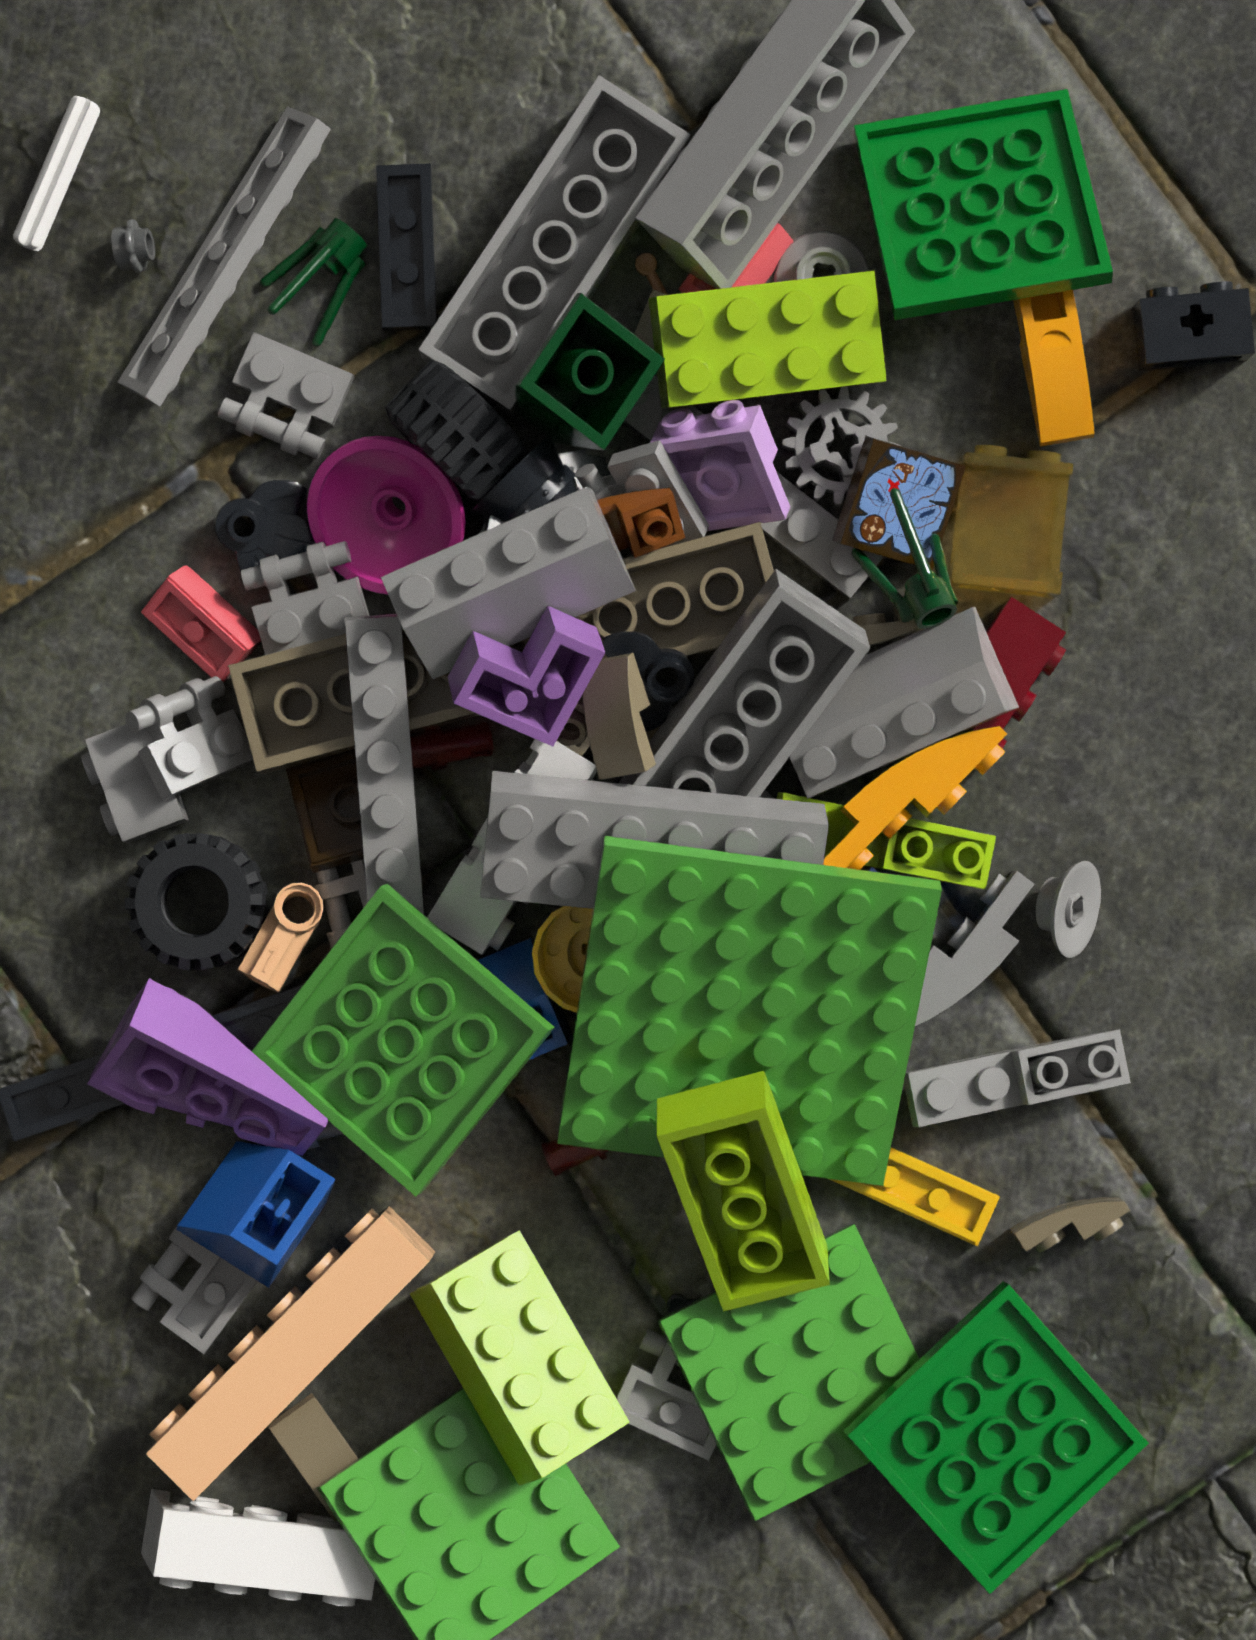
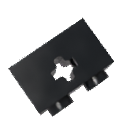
(1167, 345)

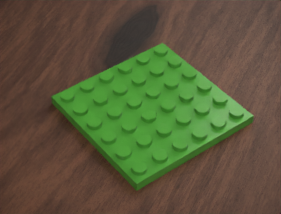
(743, 969)

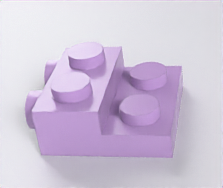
(726, 463)

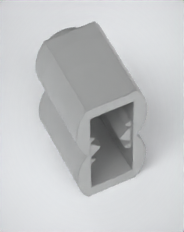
(132, 799)

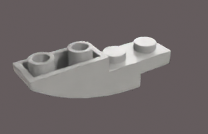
(977, 948)
(1016, 1077)

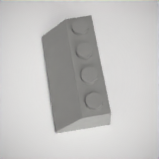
(508, 578)
(905, 702)

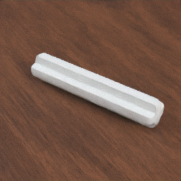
(56, 173)

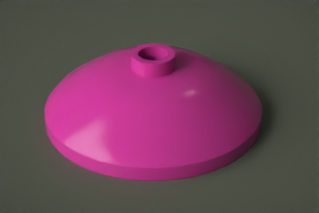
(355, 505)

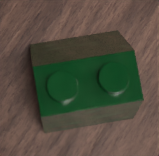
(585, 377)

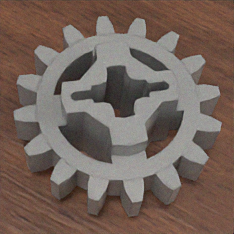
(817, 455)

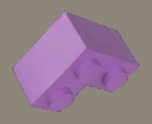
(533, 687)

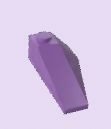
(187, 1062)

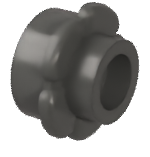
(132, 246)

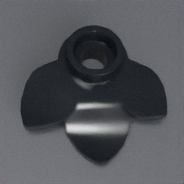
(274, 523)
(649, 661)

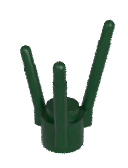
(333, 250)
(927, 595)

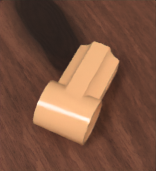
(280, 941)

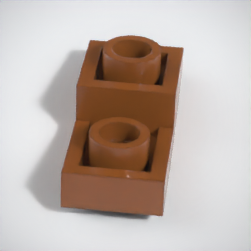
(643, 520)

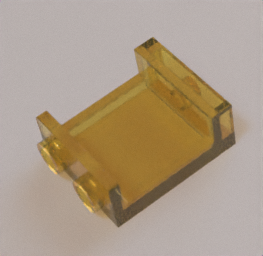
(1010, 523)

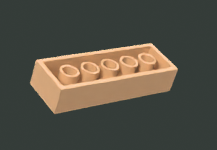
(284, 1359)

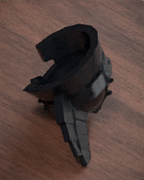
(535, 482)

